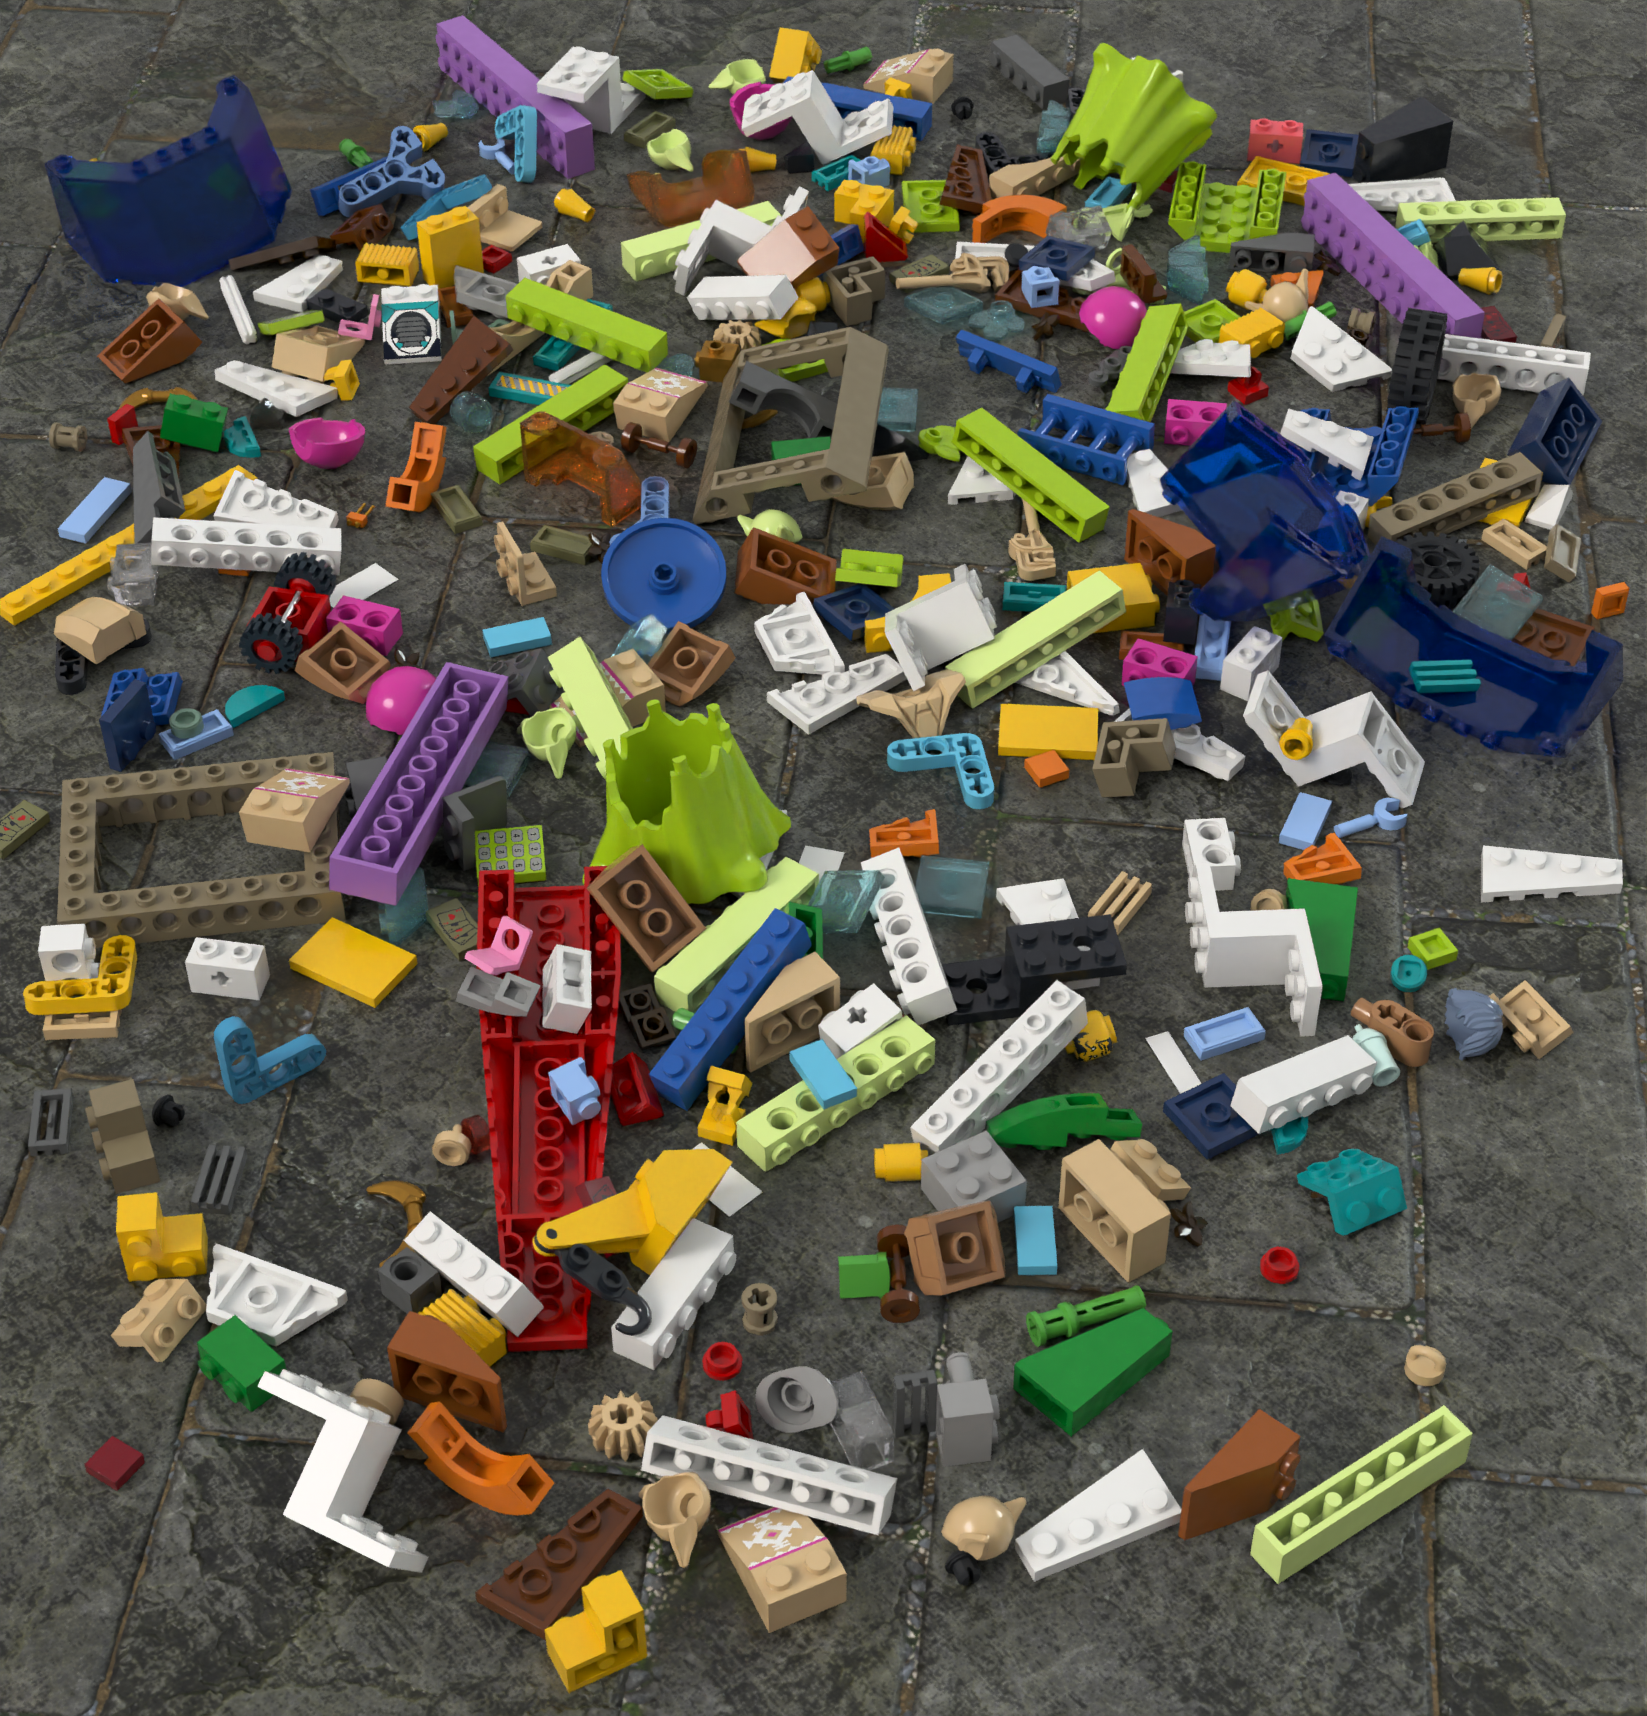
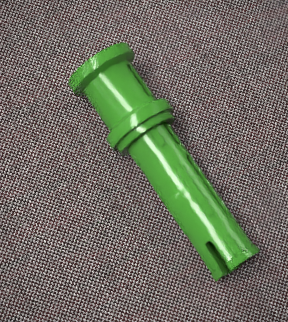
(1069, 1318)

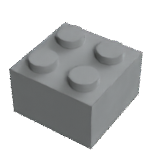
(972, 1174)

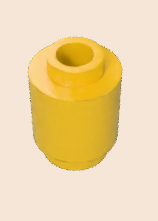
(899, 1162)

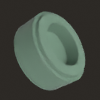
(186, 723)

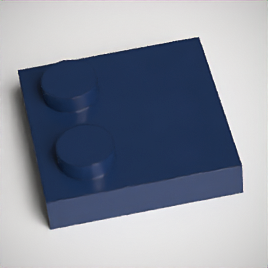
(1329, 152)
(1060, 255)
(851, 608)
(127, 725)
(1208, 1118)

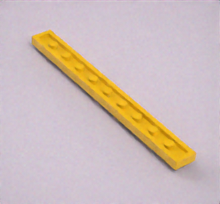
(96, 561)

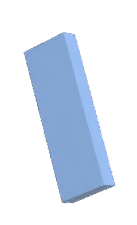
(94, 510)
(1211, 647)

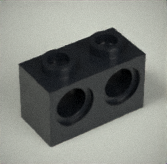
(1180, 617)

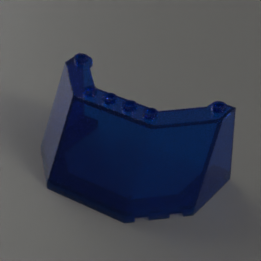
(181, 205)
(1270, 517)
(1523, 697)

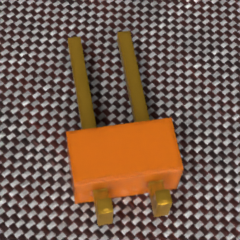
(357, 519)

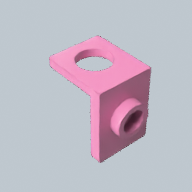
(366, 330)
(499, 957)

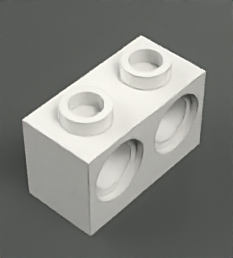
(1252, 655)
(1211, 842)
(67, 953)
(566, 989)

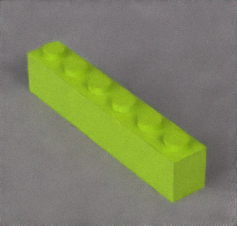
(587, 325)
(1149, 362)
(579, 405)
(1030, 475)

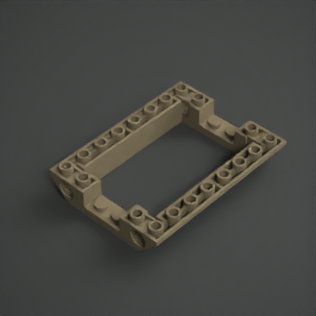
(823, 473)

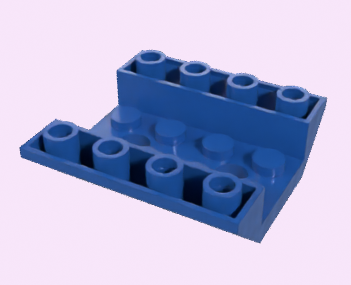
(1384, 459)

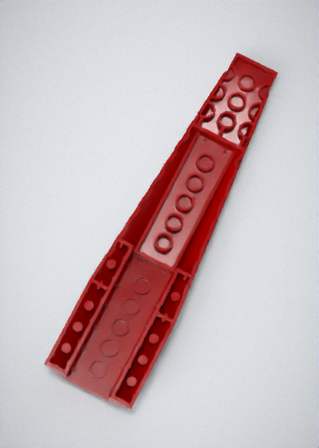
(532, 1142)

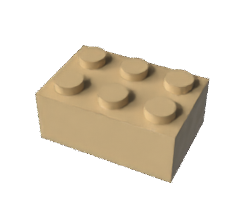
(1114, 1210)

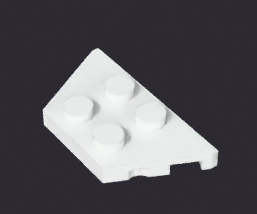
(1334, 355)
(1214, 359)
(978, 483)
(797, 640)
(267, 1296)

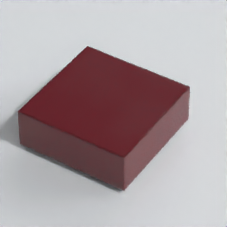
(114, 1463)

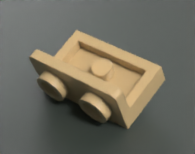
(1532, 1020)
(1158, 1176)
(161, 1318)

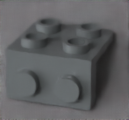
(528, 679)
(471, 811)

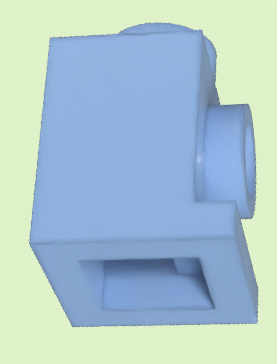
(870, 171)
(1039, 279)
(575, 1091)

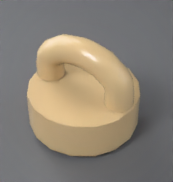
(1269, 900)
(452, 1147)
(1425, 1365)

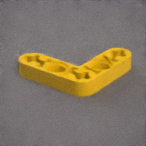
(54, 996)

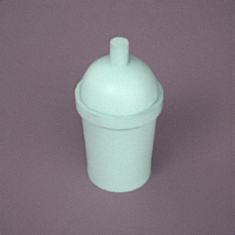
(1376, 1046)

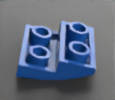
(162, 691)
(1163, 699)

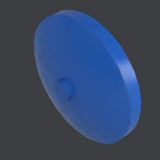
(664, 571)

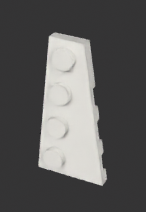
(1388, 194)
(282, 390)
(256, 503)
(834, 695)
(1202, 752)
(1530, 872)
(1042, 903)
(1105, 1516)

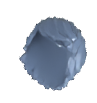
(1473, 1022)

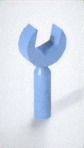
(497, 152)
(1380, 816)

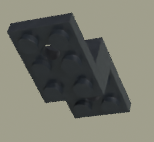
(1032, 962)

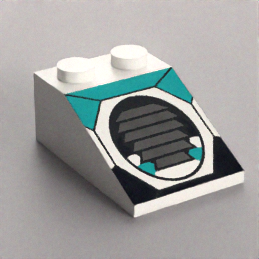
(411, 324)

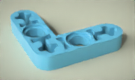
(520, 125)
(952, 755)

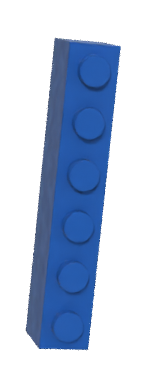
(905, 111)
(721, 1017)

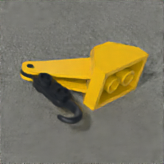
(636, 1221)

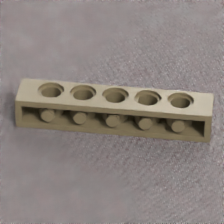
(1459, 500)

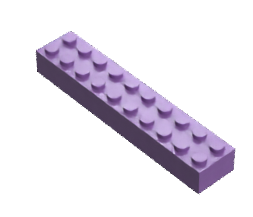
(504, 83)
(1383, 257)
(406, 800)

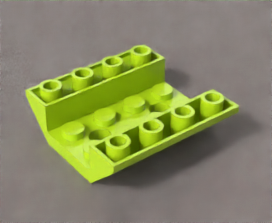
(1223, 211)

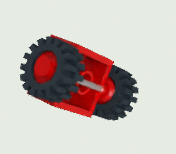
(290, 614)

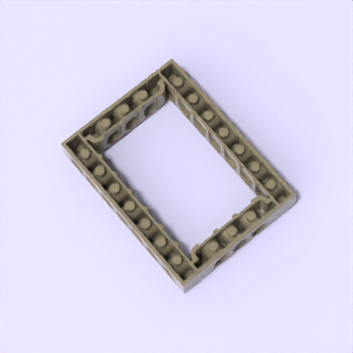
(190, 907)

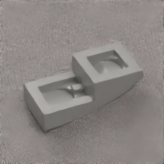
(501, 996)

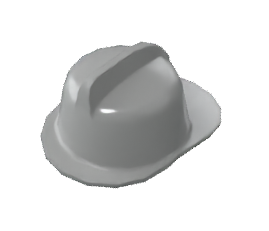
(796, 1399)

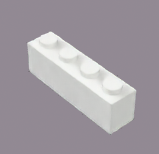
(742, 297)
(1303, 1084)
(474, 1273)
(676, 1292)

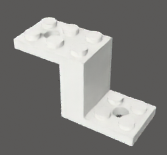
(592, 87)
(817, 117)
(727, 236)
(940, 625)
(1341, 739)
(1254, 949)
(344, 1471)

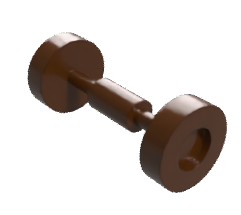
(1461, 428)
(633, 437)
(899, 1304)

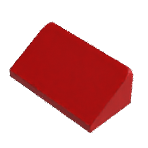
(634, 1091)

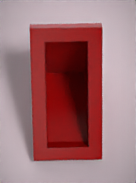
(882, 242)

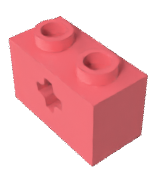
(1275, 140)

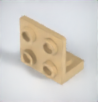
(498, 224)
(523, 572)

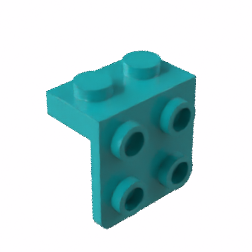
(1357, 1188)

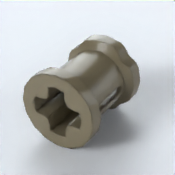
(68, 437)
(754, 1314)

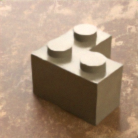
(855, 288)
(1129, 749)
(122, 1136)

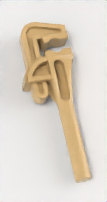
(968, 274)
(1033, 553)

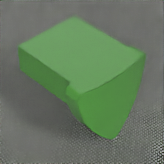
(864, 1275)

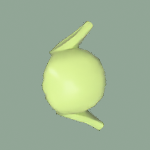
(738, 75)
(671, 151)
(773, 522)
(549, 737)

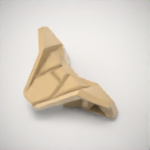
(922, 710)

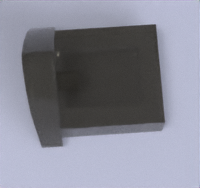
(268, 416)

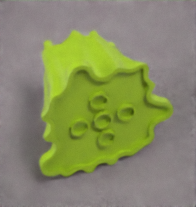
(1133, 124)
(689, 804)

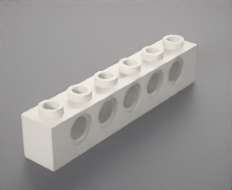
(1514, 360)
(240, 544)
(908, 941)
(1003, 1070)
(771, 1474)

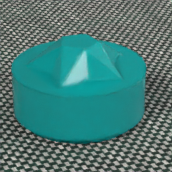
(1408, 973)

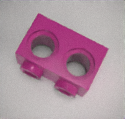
(1189, 419)
(371, 621)
(1155, 660)

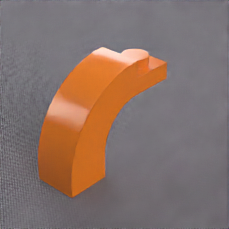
(1014, 214)
(423, 470)
(488, 1478)

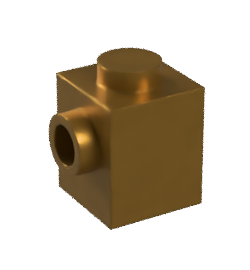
(715, 360)

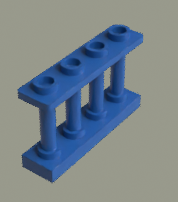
(1093, 423)

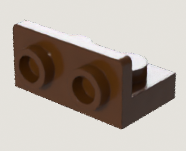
(364, 226)
(1140, 276)

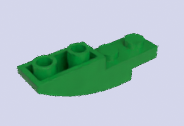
(1050, 1119)

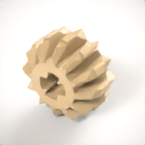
(738, 333)
(621, 1425)

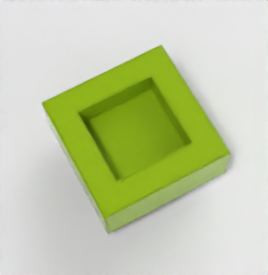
(1433, 948)

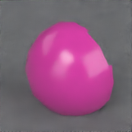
(737, 106)
(1113, 316)
(327, 442)
(397, 697)

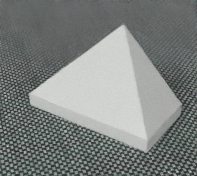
(1549, 506)

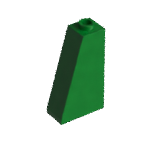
(1331, 924)
(1092, 1369)

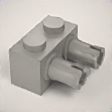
(965, 1415)

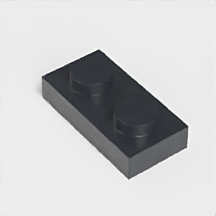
(337, 306)

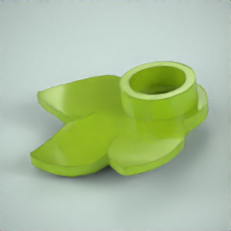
(939, 441)

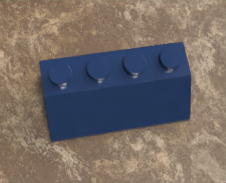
(1557, 432)

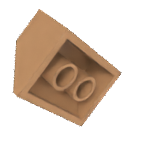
(645, 907)

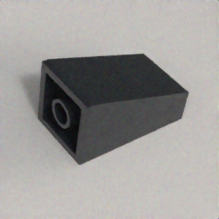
(1404, 144)

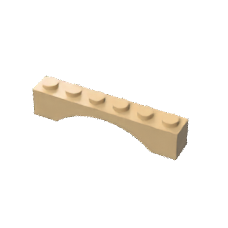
(1030, 177)
(569, 278)

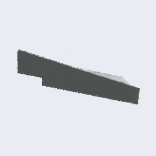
(155, 488)

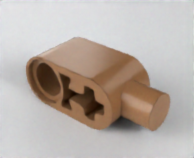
(1406, 1033)

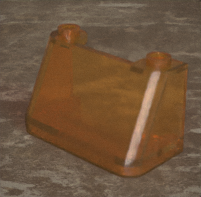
(724, 179)
(564, 452)

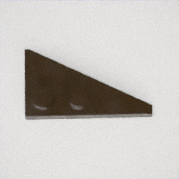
(285, 253)

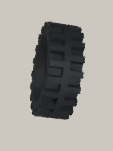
(1417, 361)

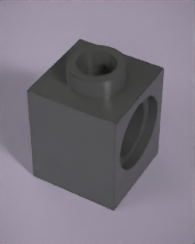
(409, 1281)

